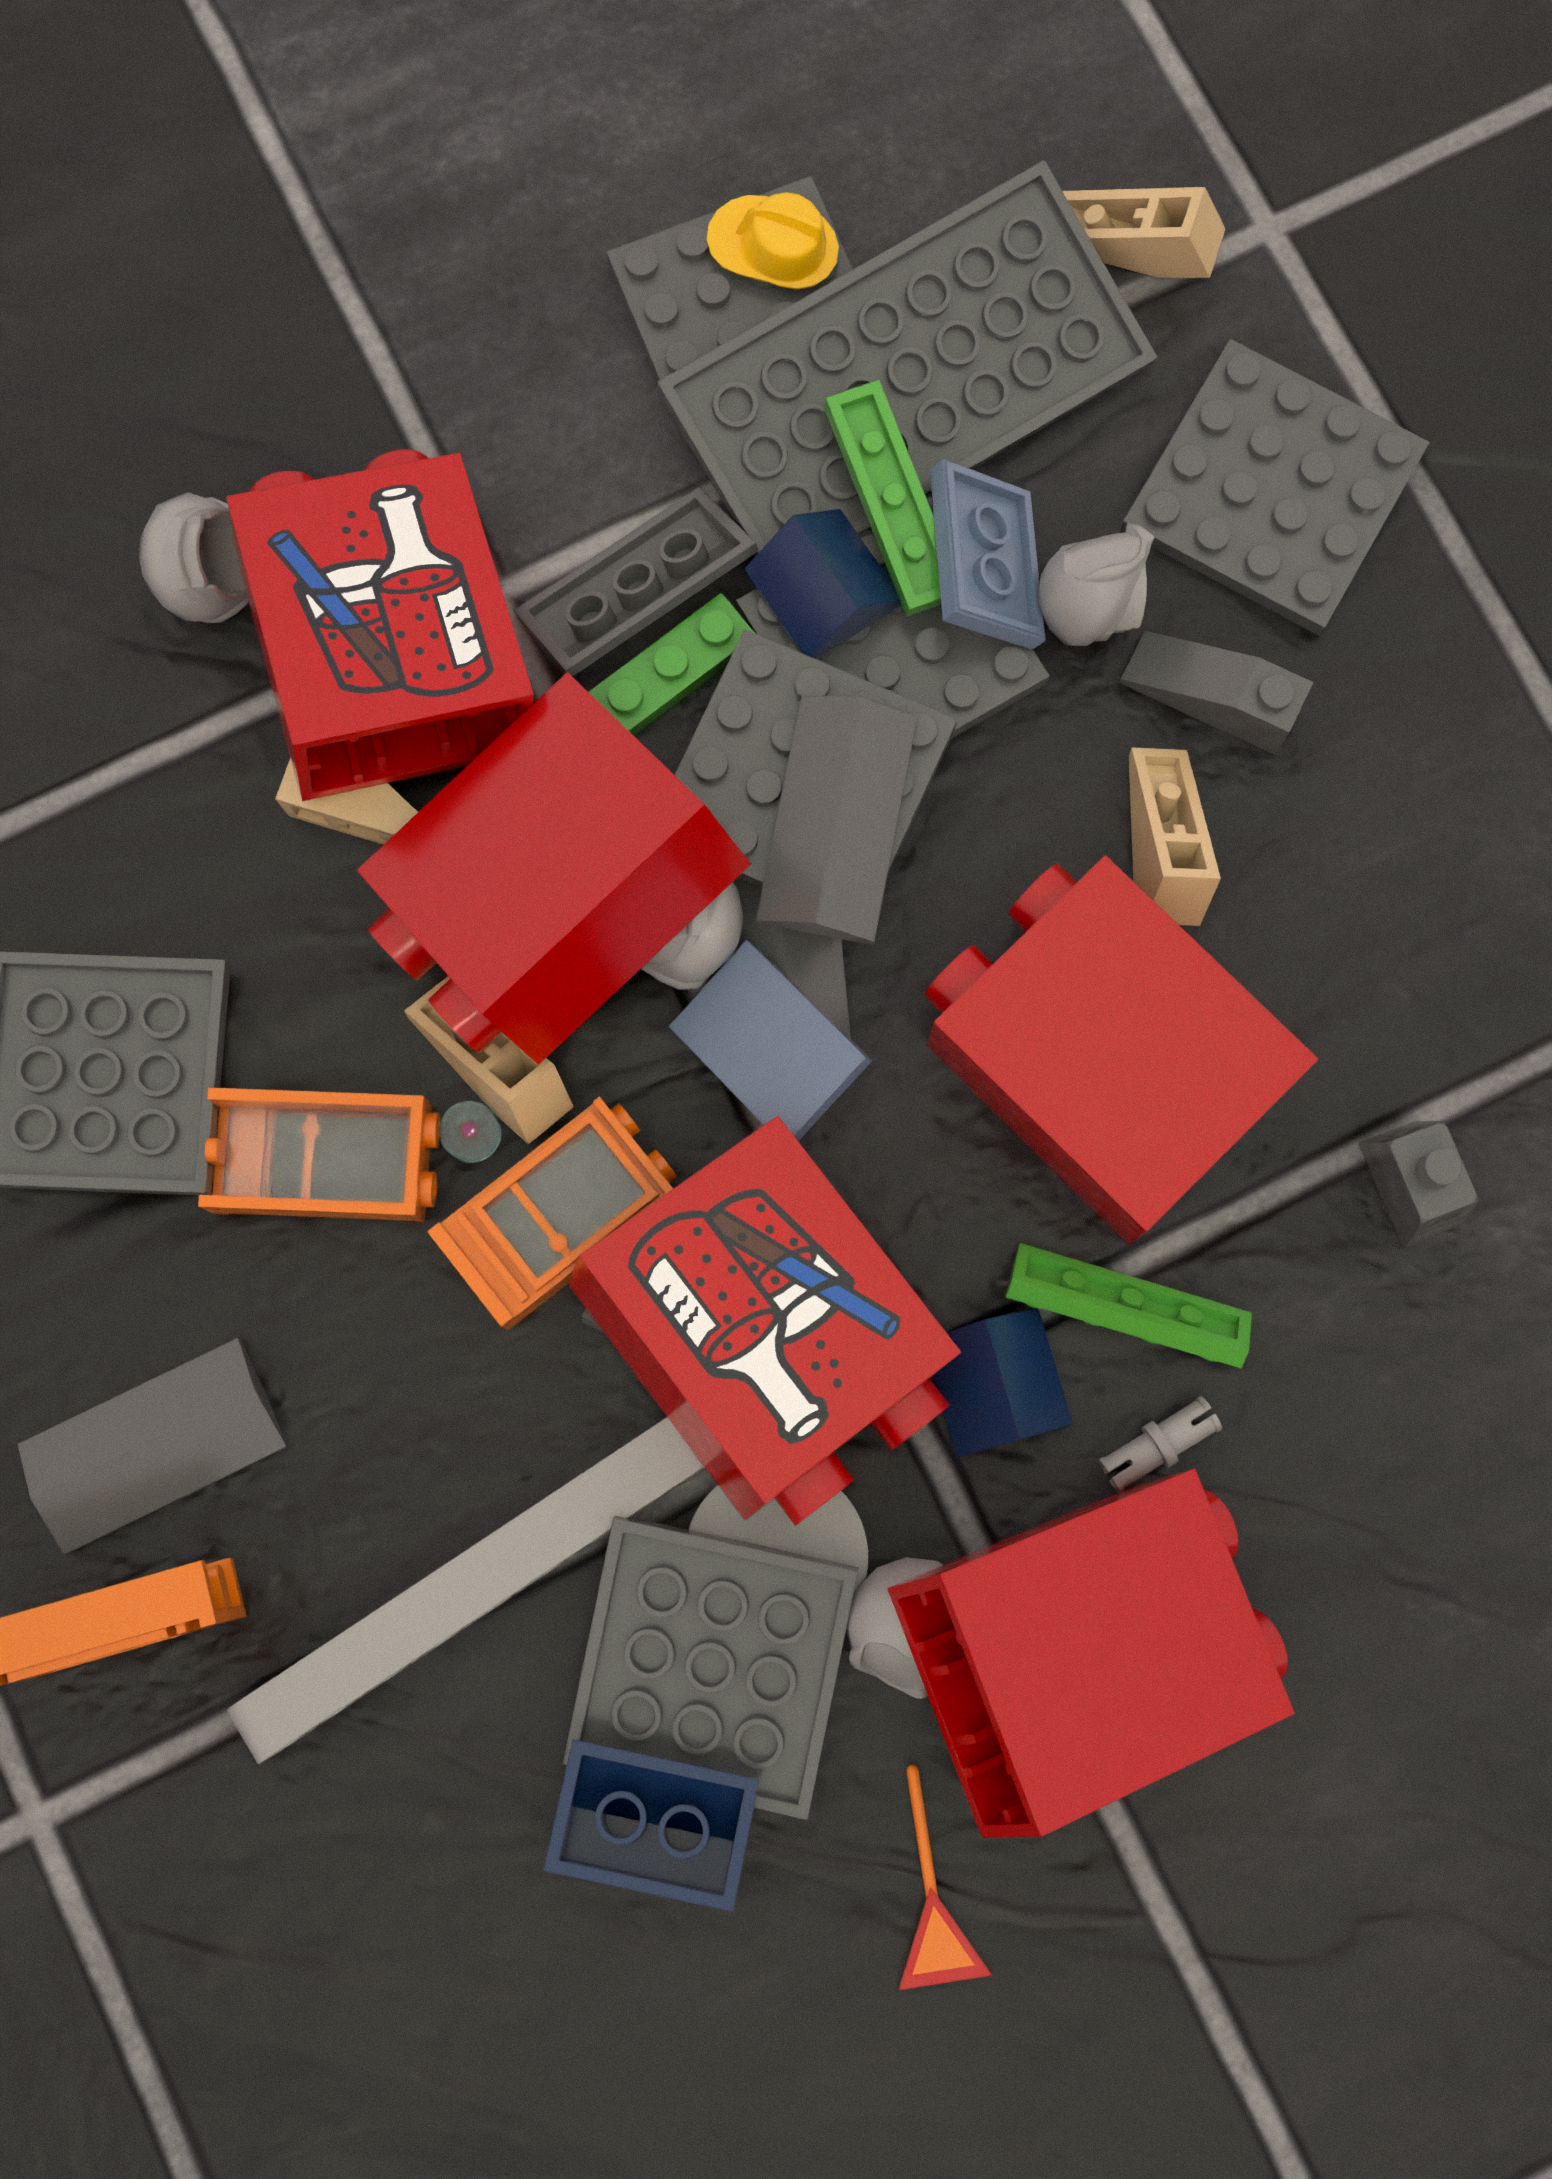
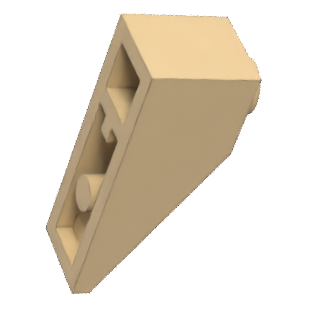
(1152, 229)
(366, 813)
(1170, 835)
(502, 1075)

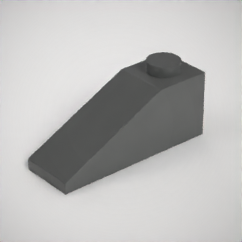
(1219, 687)

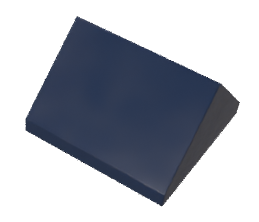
(821, 581)
(1001, 1383)

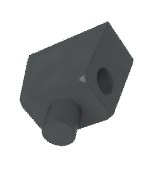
(1420, 1179)

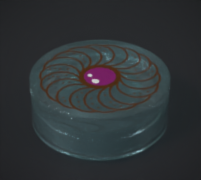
(470, 1131)

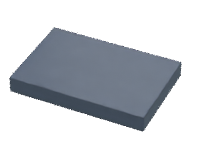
(986, 555)
(769, 1042)

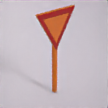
(939, 1946)

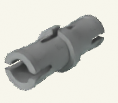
(1160, 1444)

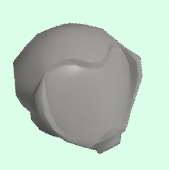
(193, 559)
(1096, 587)
(701, 944)
(875, 1630)

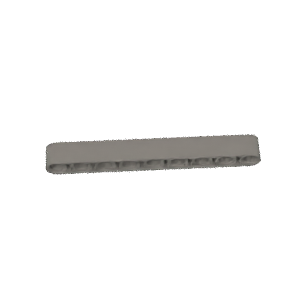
(462, 1590)

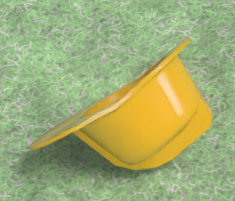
(774, 240)

